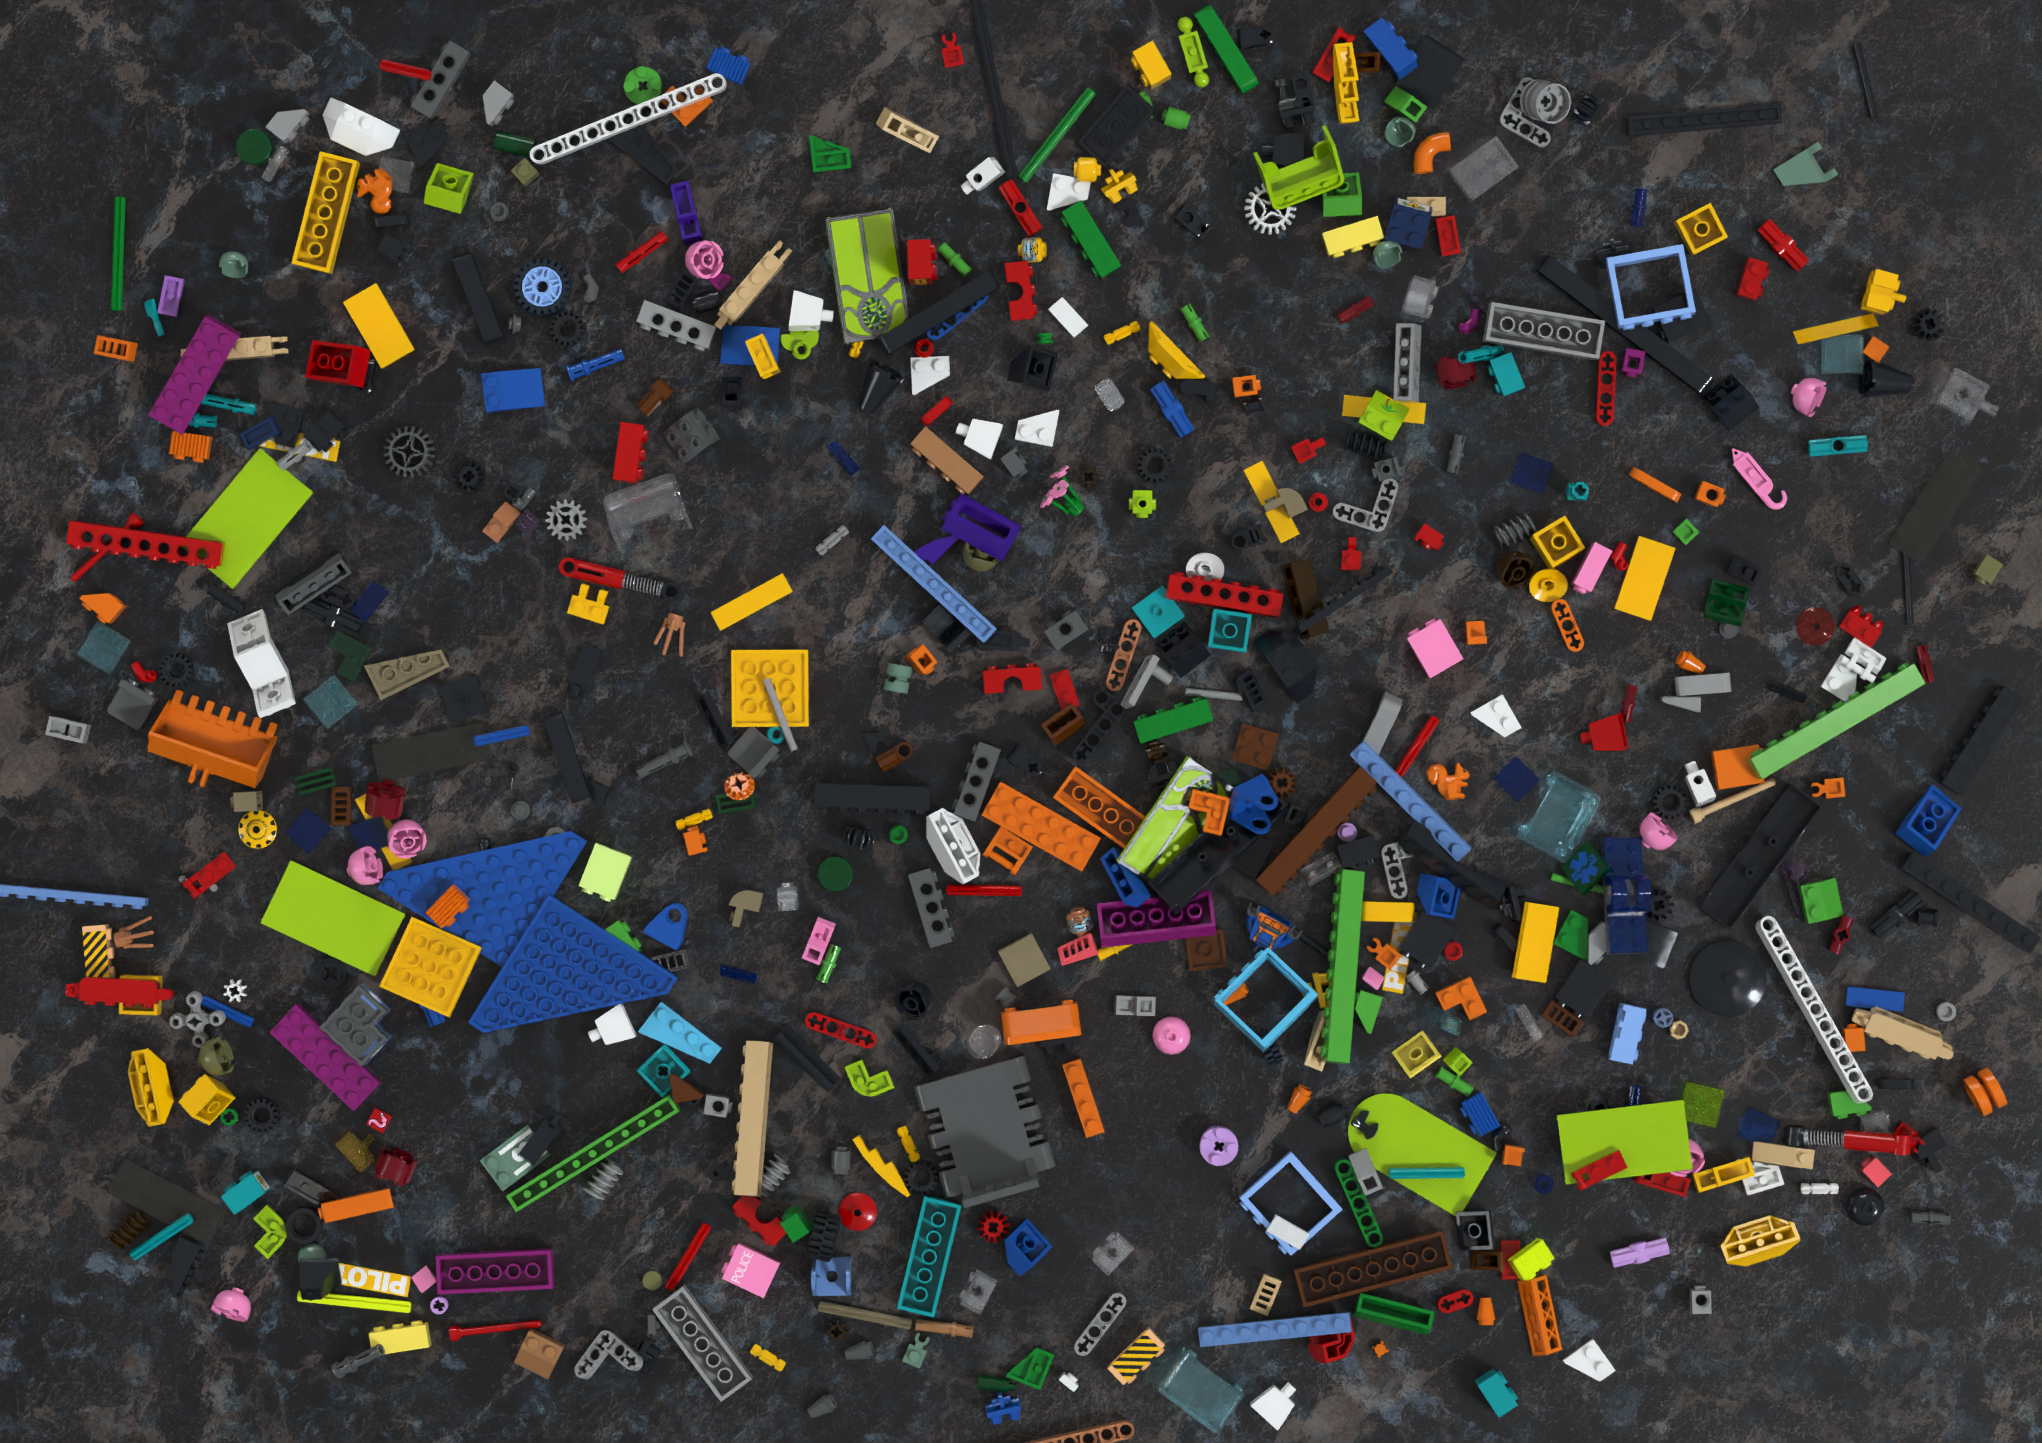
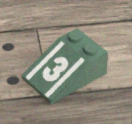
(505, 1163)

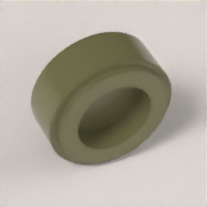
(652, 1280)

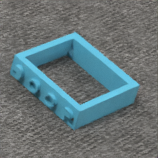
(1247, 971)

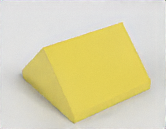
(1416, 1054)

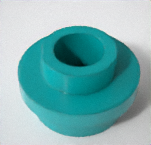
(781, 738)

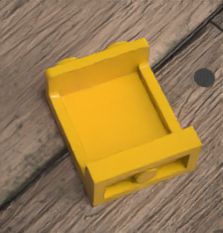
(762, 356)

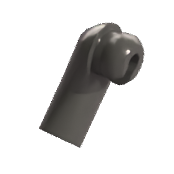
(592, 288)
(520, 503)

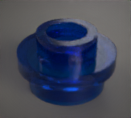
(1548, 1188)

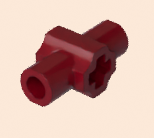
(1836, 944)

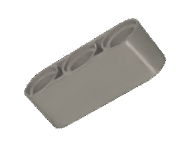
(1702, 684)

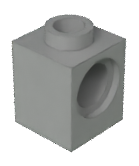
(709, 1108)
(1704, 1308)

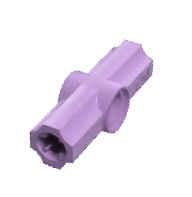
(1639, 1252)

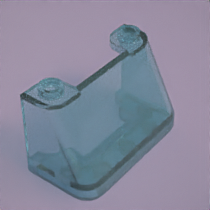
(1560, 817)
(1199, 1391)

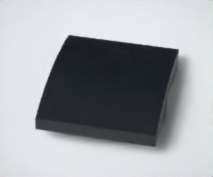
(1660, 944)

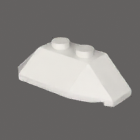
(358, 129)
(953, 845)

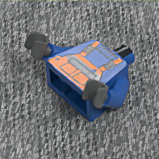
(1269, 929)

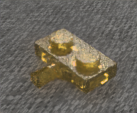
(356, 1150)

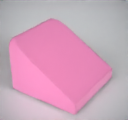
(1373, 978)
(424, 1279)

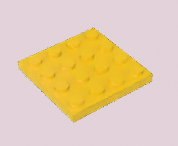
(789, 678)
(430, 967)

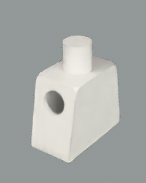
(988, 169)
(807, 313)
(981, 436)
(1700, 793)
(613, 1026)
(1274, 1404)

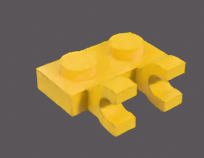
(588, 608)

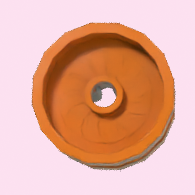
(1985, 1092)

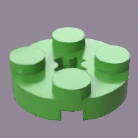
(639, 75)

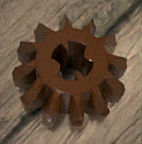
(1280, 776)

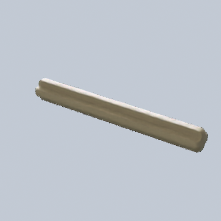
(865, 1315)

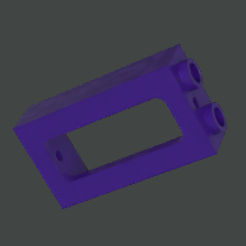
(975, 534)

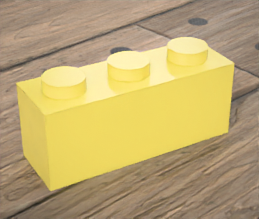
(1353, 237)
(401, 1337)

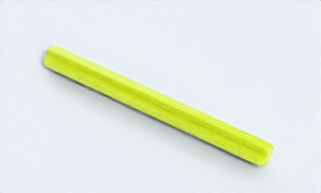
(362, 1302)

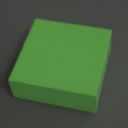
(1685, 532)

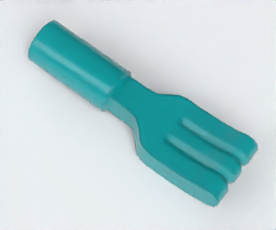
(151, 311)

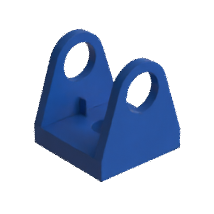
(1246, 803)
(666, 930)

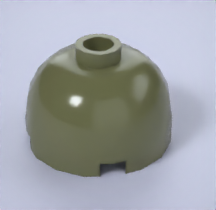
(977, 559)
(216, 1057)

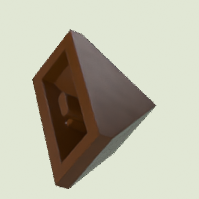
(1368, 63)
(682, 1090)
(1487, 1260)

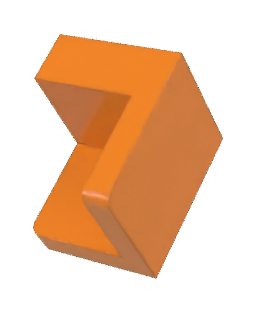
(1475, 632)
(1512, 1155)

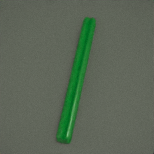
(1056, 135)
(118, 253)

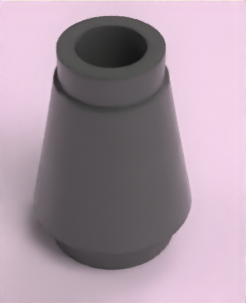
(862, 1350)
(822, 1406)

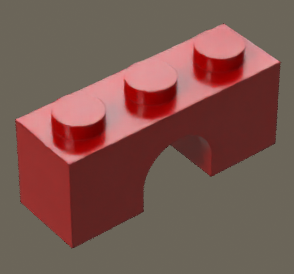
(1020, 274)
(1029, 676)
(771, 1231)

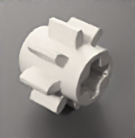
(230, 992)

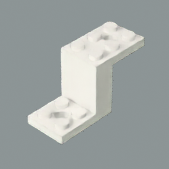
(261, 663)

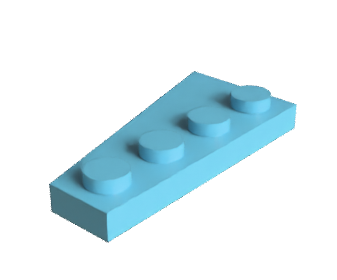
(675, 1031)

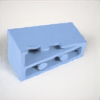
(1627, 1033)

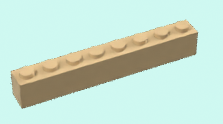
(753, 1118)

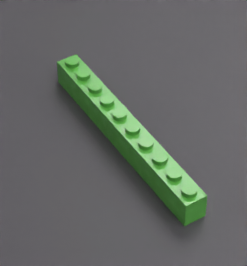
(1835, 721)
(1343, 966)
(593, 1153)

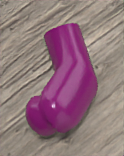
(1472, 323)

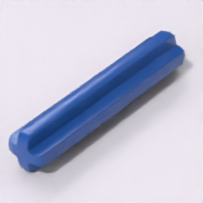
(501, 735)
(230, 1013)

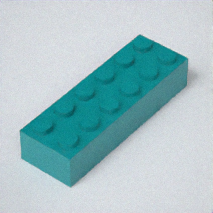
(929, 1255)

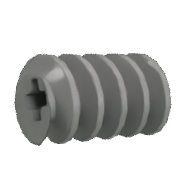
(773, 1174)
(604, 1179)

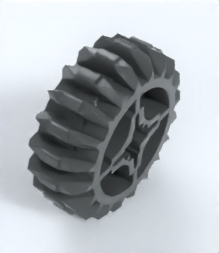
(410, 443)

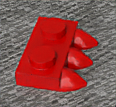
(1860, 626)

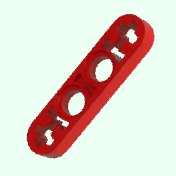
(1603, 388)
(839, 1033)

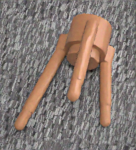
(672, 623)
(124, 938)

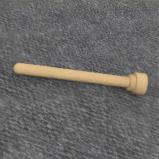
(1698, 814)

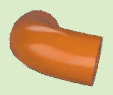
(1428, 149)

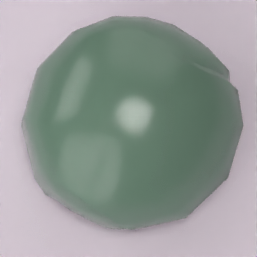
(1399, 131)
(1387, 254)
(234, 264)
(311, 1251)

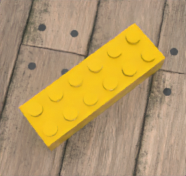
(325, 213)

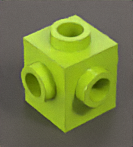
(1142, 495)

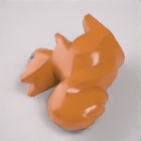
(379, 187)
(1448, 785)

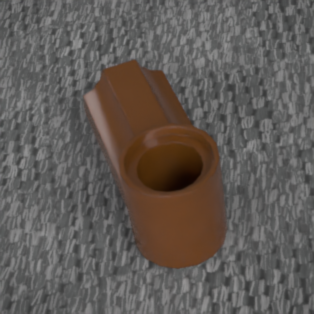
(657, 394)
(893, 756)

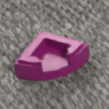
(720, 281)

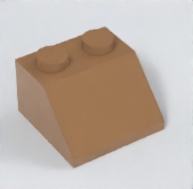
(539, 1353)

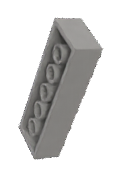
(1543, 331)
(702, 1343)

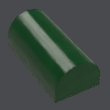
(513, 144)

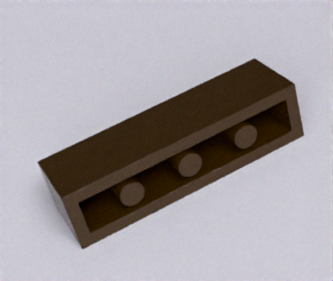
(1304, 595)

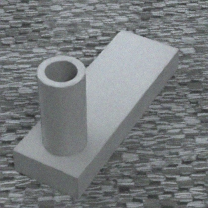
(1148, 668)

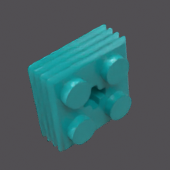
(650, 1069)

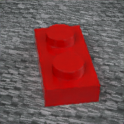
(1448, 236)
(1064, 689)

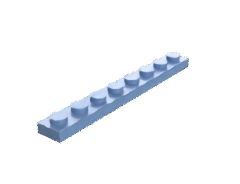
(934, 584)
(1410, 800)
(78, 896)
(1275, 1329)

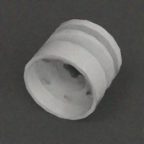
(1545, 101)

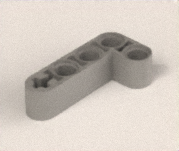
(1382, 722)

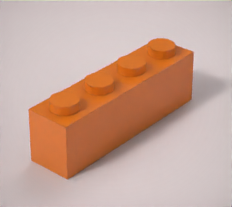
(1083, 1097)

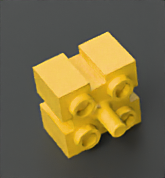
(1881, 293)

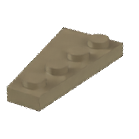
(398, 674)

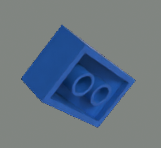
(734, 348)
(513, 390)
(1928, 821)

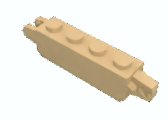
(751, 287)
(255, 348)
(1903, 1032)

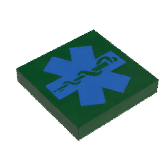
(1585, 868)

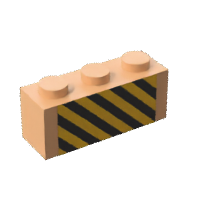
(98, 951)
(1136, 1356)

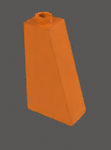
(356, 1205)

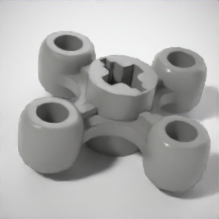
(200, 1015)

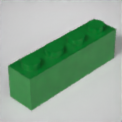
(1091, 240)
(1173, 720)
(796, 1223)
(1393, 1313)

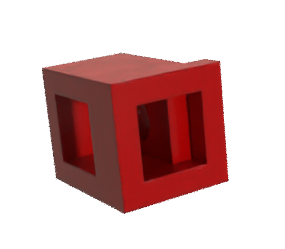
(1429, 537)

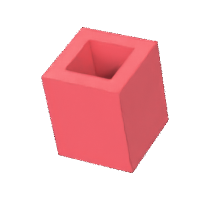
(1874, 1170)

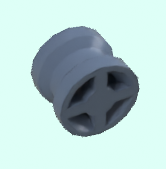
(1665, 1018)

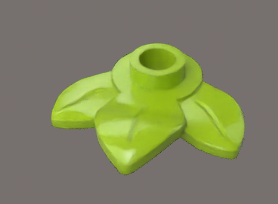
(796, 339)

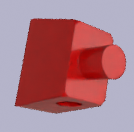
(1607, 734)

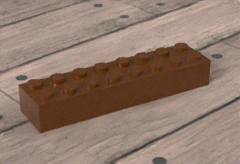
(1316, 830)
(1372, 1268)

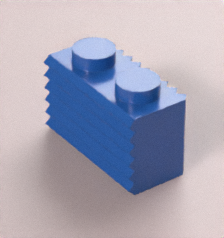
(728, 66)
(1479, 1113)

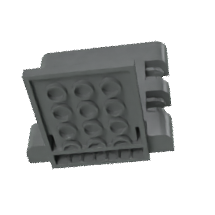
(986, 1131)

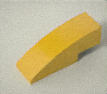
(1723, 1175)

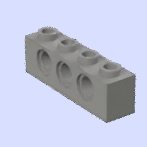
(650, 310)
(1407, 363)

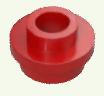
(924, 343)
(1313, 506)

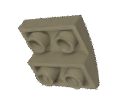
(1024, 959)

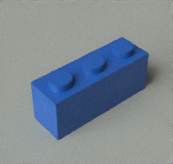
(1392, 48)
(1127, 883)

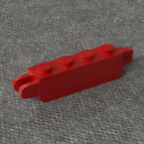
(119, 990)

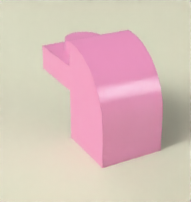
(818, 941)

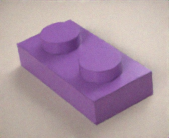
(171, 296)

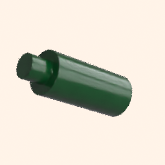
(995, 1384)

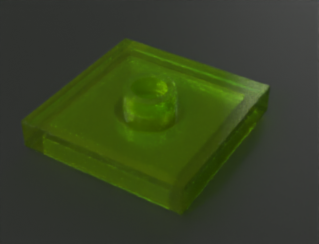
(1702, 1104)

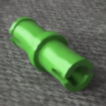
(954, 260)
(1194, 322)
(828, 963)
(1454, 1081)

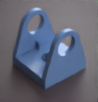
(822, 1286)

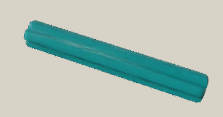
(1419, 1173)
(161, 1236)

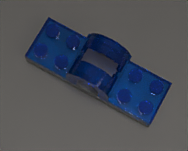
(1625, 896)

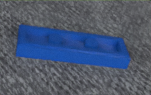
(1872, 997)

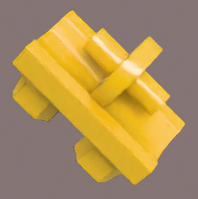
(1116, 183)
(1319, 980)

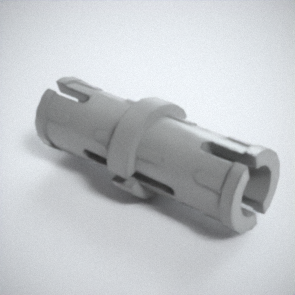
(287, 461)

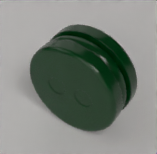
(254, 147)
(835, 873)

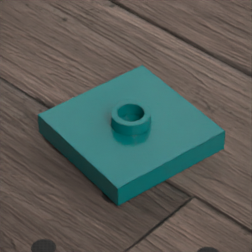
(1157, 612)

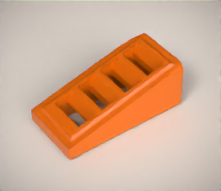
(127, 352)

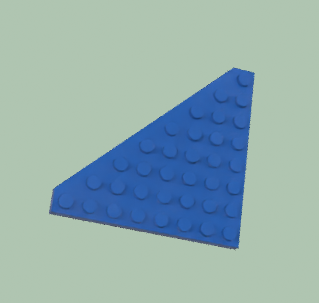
(503, 886)
(566, 969)

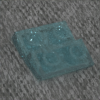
(1842, 354)
(103, 648)
(330, 702)

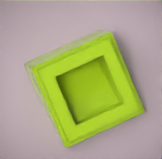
(1457, 1061)

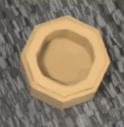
(1678, 1029)

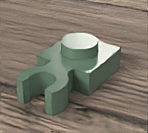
(915, 1353)

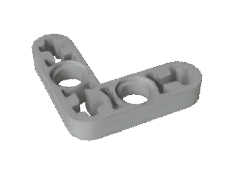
(1516, 114)
(1370, 516)
(1399, 854)
(609, 1348)

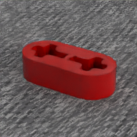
(936, 411)
(1453, 1296)

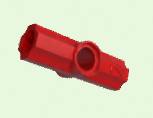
(1013, 197)
(1783, 245)

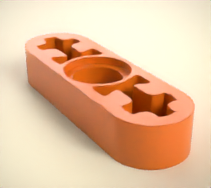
(1655, 485)
(1556, 614)

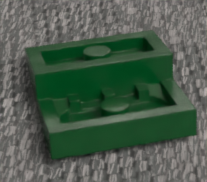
(1726, 602)

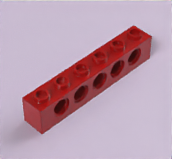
(1175, 592)

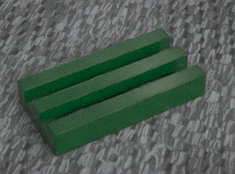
(300, 785)
(719, 804)

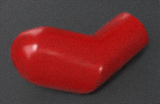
(1618, 558)
(143, 675)

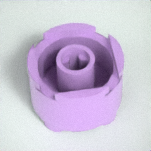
(1216, 1156)

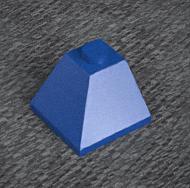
(1438, 895)
(1025, 1247)

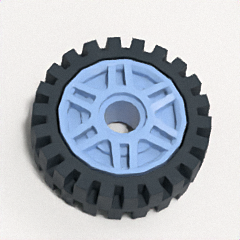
(527, 287)

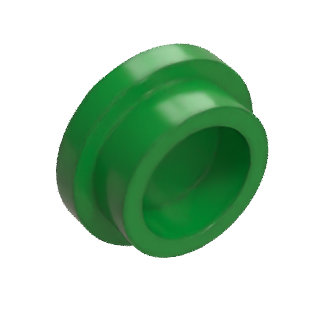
(898, 834)

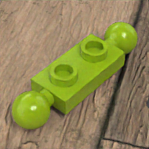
(1193, 52)

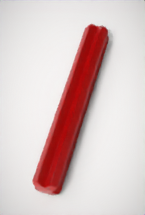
(1416, 746)
(984, 890)
(688, 1256)

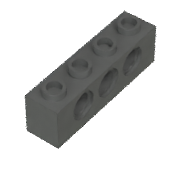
(431, 107)
(971, 811)
(934, 937)

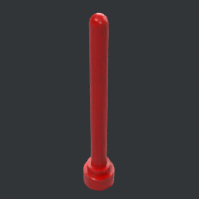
(133, 522)
(457, 1332)

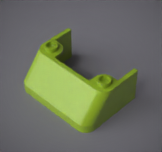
(1303, 178)

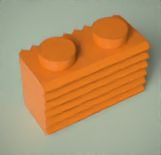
(190, 446)
(447, 906)

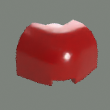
(1331, 1346)

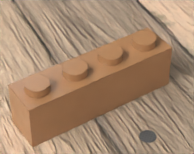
(947, 460)

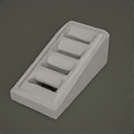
(1688, 703)

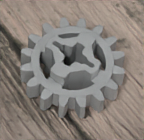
(560, 527)

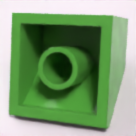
(1345, 199)
(1820, 900)
(1367, 1008)

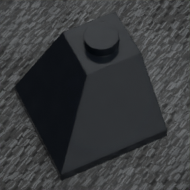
(1033, 368)
(318, 1277)

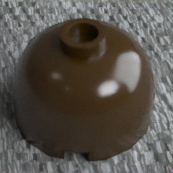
(1515, 570)

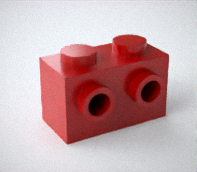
(1751, 279)

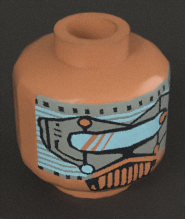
(1079, 921)

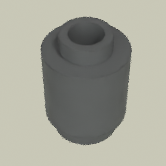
(840, 1160)

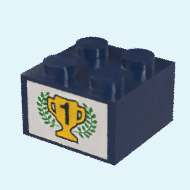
(1408, 223)

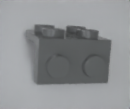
(690, 435)
(132, 703)
(754, 752)

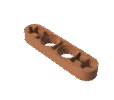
(1120, 654)

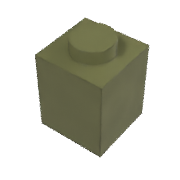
(525, 172)
(1986, 570)

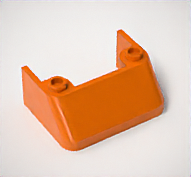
(1041, 1023)

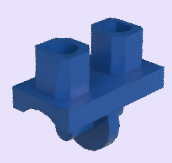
(1003, 1406)

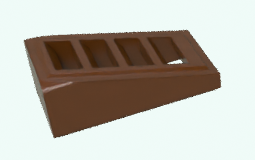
(348, 821)
(1576, 1029)

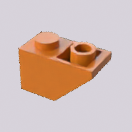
(105, 605)

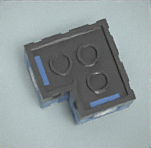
(357, 1024)

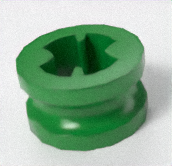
(1044, 338)
(232, 1121)

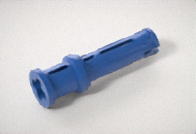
(585, 367)

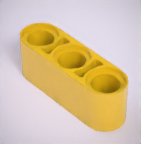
(1388, 911)

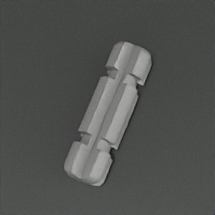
(833, 539)

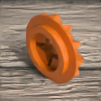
(733, 791)

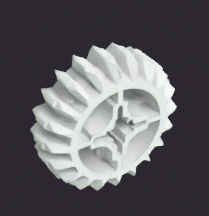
(1260, 222)

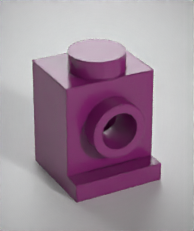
(1636, 356)

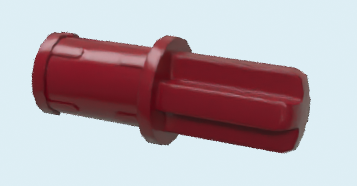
(1355, 309)
(1924, 664)
(1629, 702)

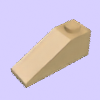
(906, 130)
(1313, 1056)
(1783, 1155)

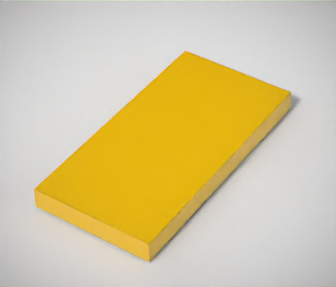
(379, 325)
(1644, 578)
(1535, 942)

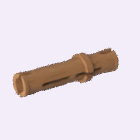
(944, 1328)

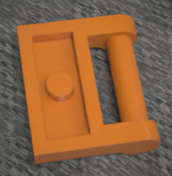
(1010, 844)

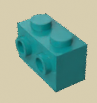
(1506, 375)

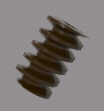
(129, 1229)

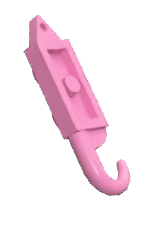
(1756, 478)

